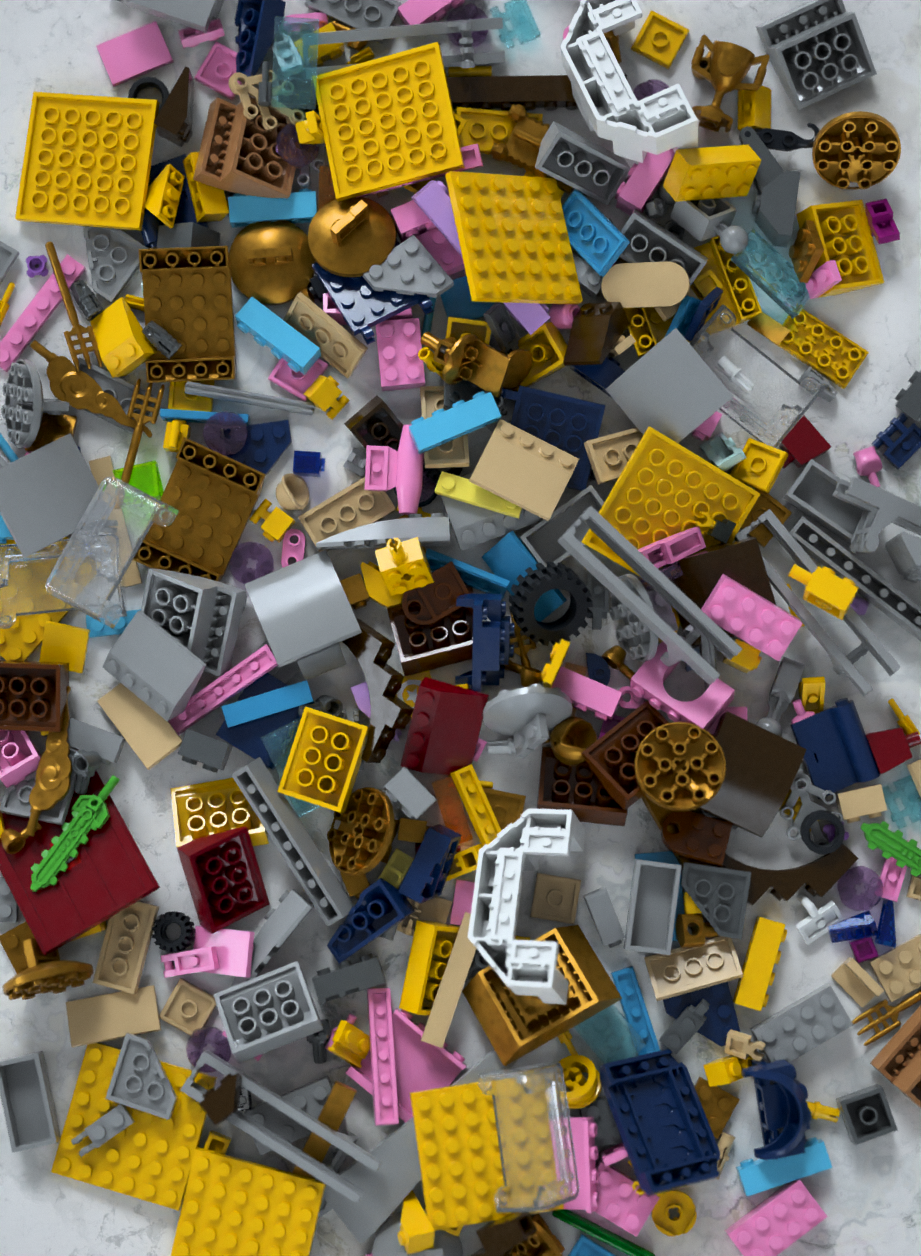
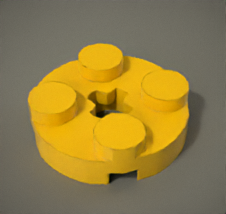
(676, 1225)

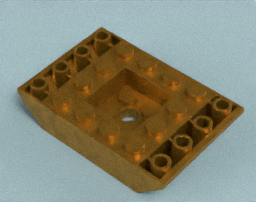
(525, 1022)

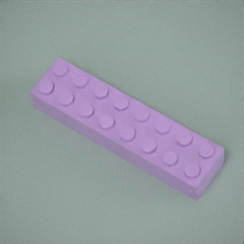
(438, 208)

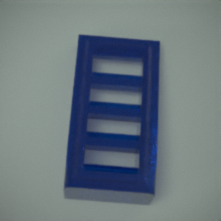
(886, 925)
(853, 928)

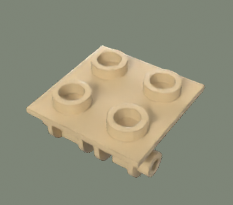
(431, 910)

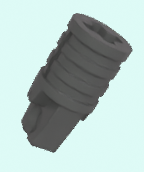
(86, 300)
(161, 339)

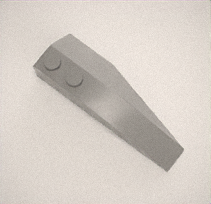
(429, 530)
(276, 931)

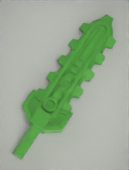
(89, 814)
(893, 845)

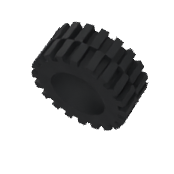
(535, 585)

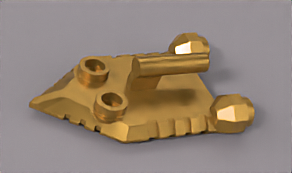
(523, 142)

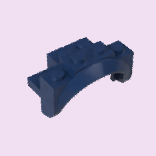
(490, 640)
(780, 1105)

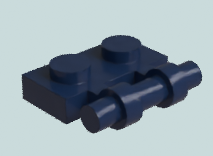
(904, 447)

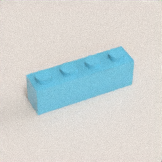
(296, 209)
(277, 335)
(454, 422)
(767, 1174)

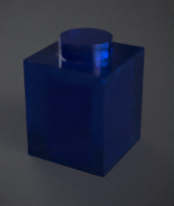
(308, 463)

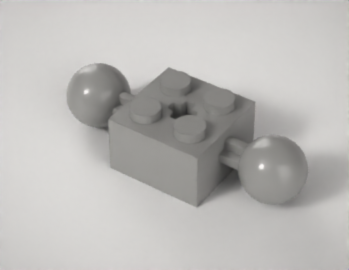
(708, 219)

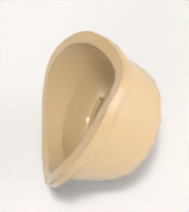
(292, 492)

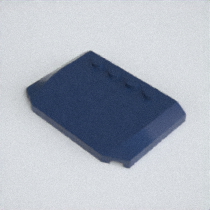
(660, 1121)

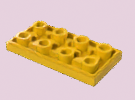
(822, 348)

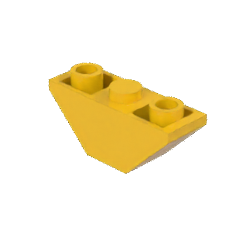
(164, 195)
(377, 587)

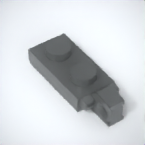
(502, 328)
(600, 600)
(685, 1026)

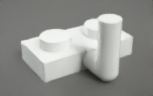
(818, 921)

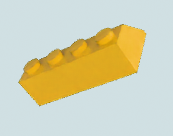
(426, 965)

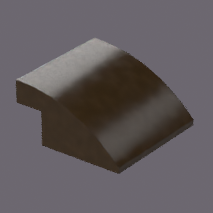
(704, 568)
(756, 774)

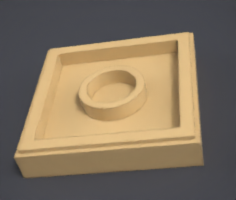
(555, 898)
(188, 1007)

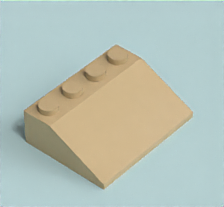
(524, 470)

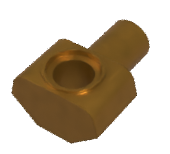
(700, 930)

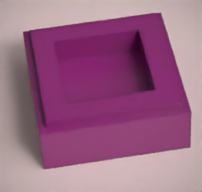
(863, 949)

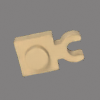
(740, 1045)

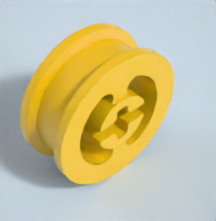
(582, 1091)

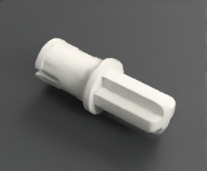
(735, 375)
(501, 746)

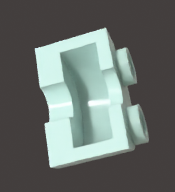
(722, 452)

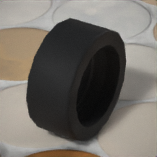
(149, 82)
(839, 834)

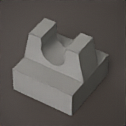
(356, 462)

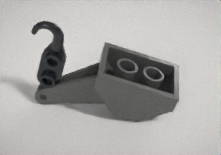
(775, 188)

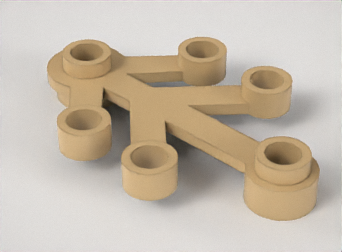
(248, 88)

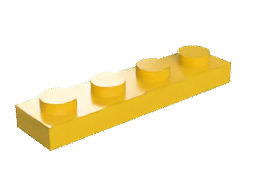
(476, 804)

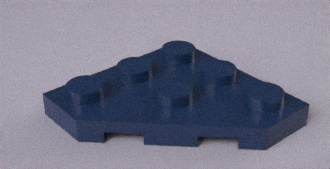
(263, 445)
(720, 1015)

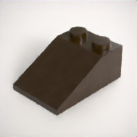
(176, 115)
(595, 333)
(376, 425)

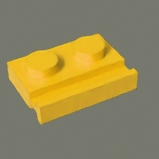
(350, 1044)

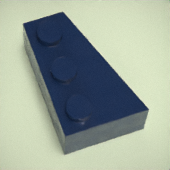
(431, 864)

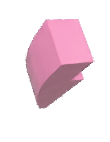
(674, 547)

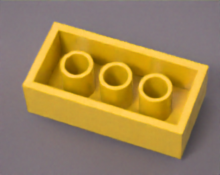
(711, 172)

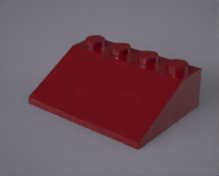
(443, 728)
(223, 877)

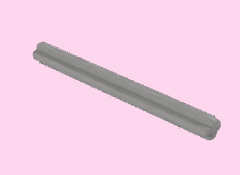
(249, 398)

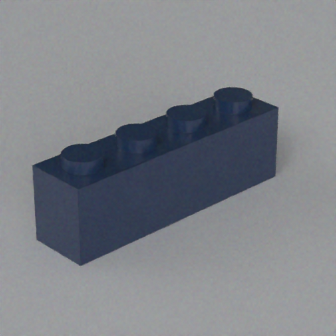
(600, 374)

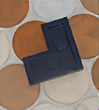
(705, 307)

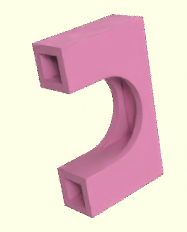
(701, 712)

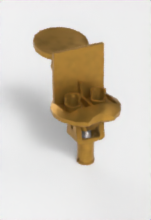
(478, 362)

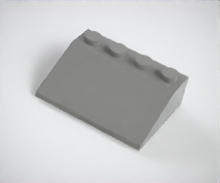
(477, 525)
(154, 666)
(267, 1012)

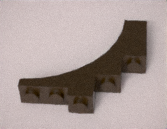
(383, 682)
(817, 875)
(503, 1234)

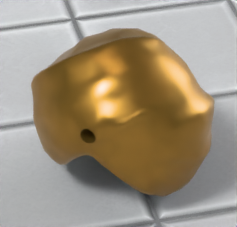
(571, 739)

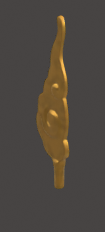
(81, 389)
(52, 774)

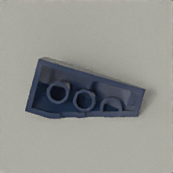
(255, 32)
(373, 915)

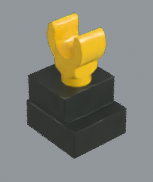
(719, 530)

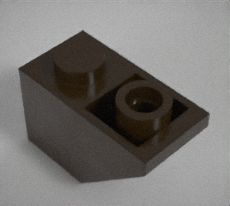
(224, 1100)

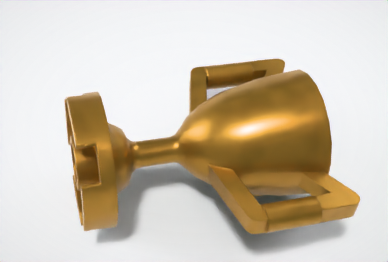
(727, 70)

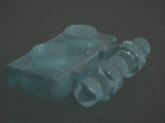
(522, 22)
(910, 798)

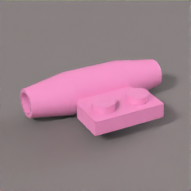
(397, 469)

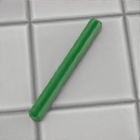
(600, 1233)

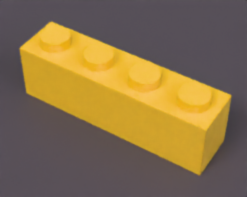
(759, 963)

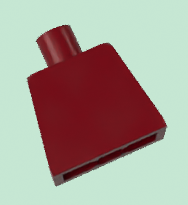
(803, 443)
(892, 747)

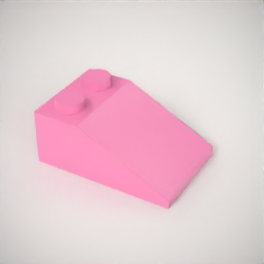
(17, 756)

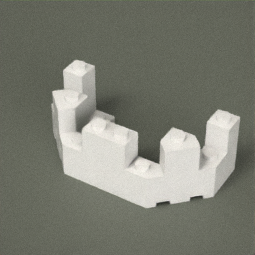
(605, 96)
(523, 965)

